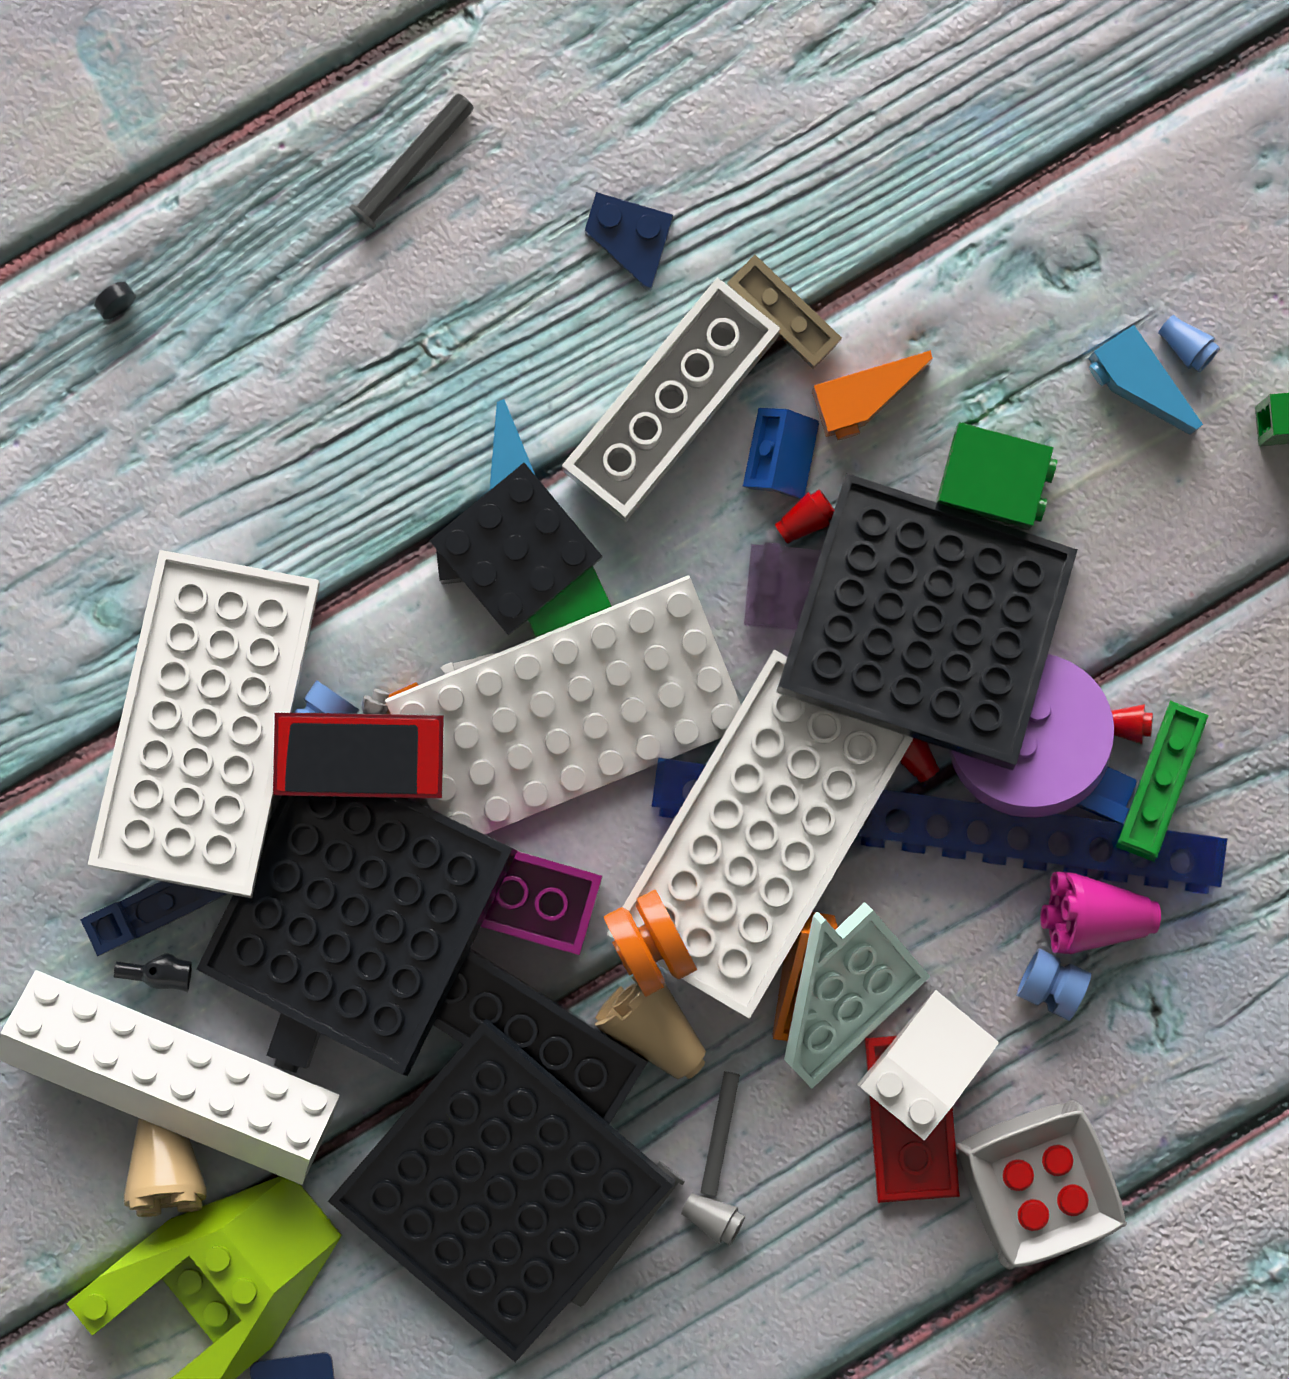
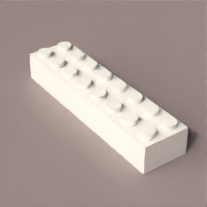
(167, 1077)

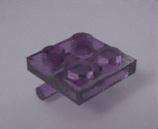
(778, 585)

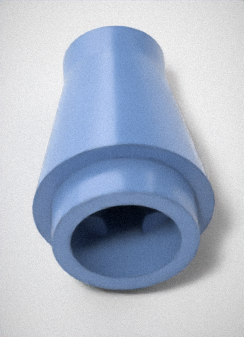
(1189, 343)

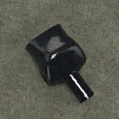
(168, 971)

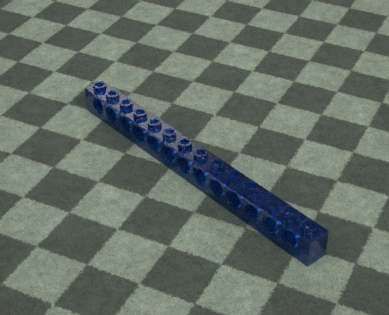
(1204, 852)

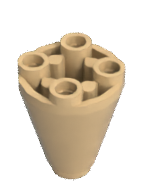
(163, 1173)

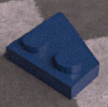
(630, 234)

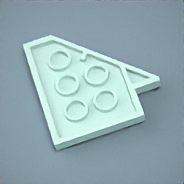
(846, 990)

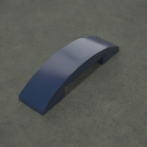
(143, 914)

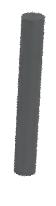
(720, 1133)

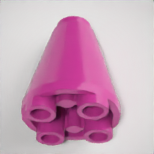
(1095, 914)

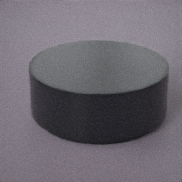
(114, 300)

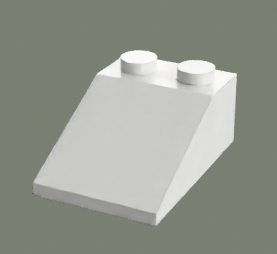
(928, 1065)

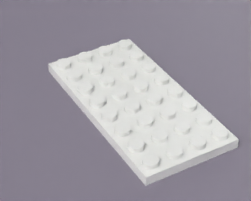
(576, 708)
(197, 724)
(765, 835)

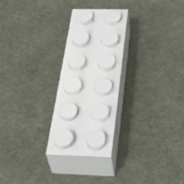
(671, 399)

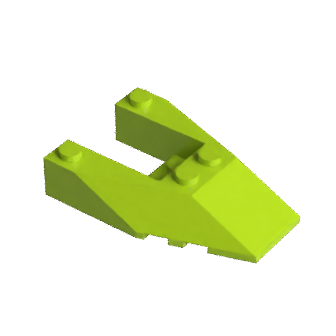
(232, 1267)

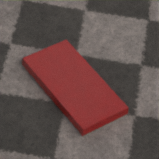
(903, 1161)

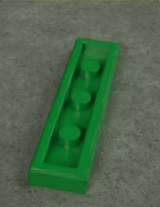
(1162, 781)

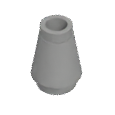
(714, 1218)

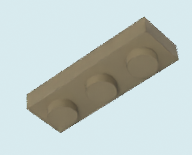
(778, 302)

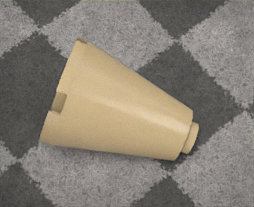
(653, 1029)

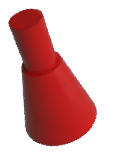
(1132, 723)

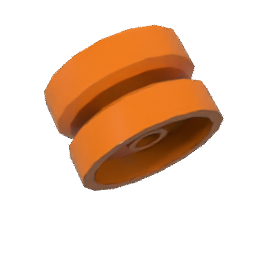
(645, 945)

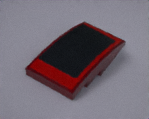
(358, 755)

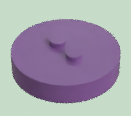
(1061, 751)

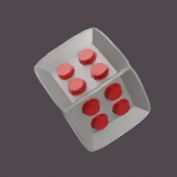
(1041, 1184)

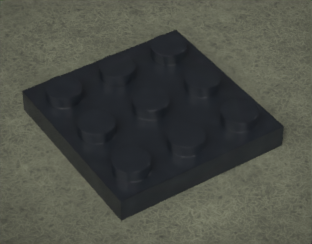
(516, 549)

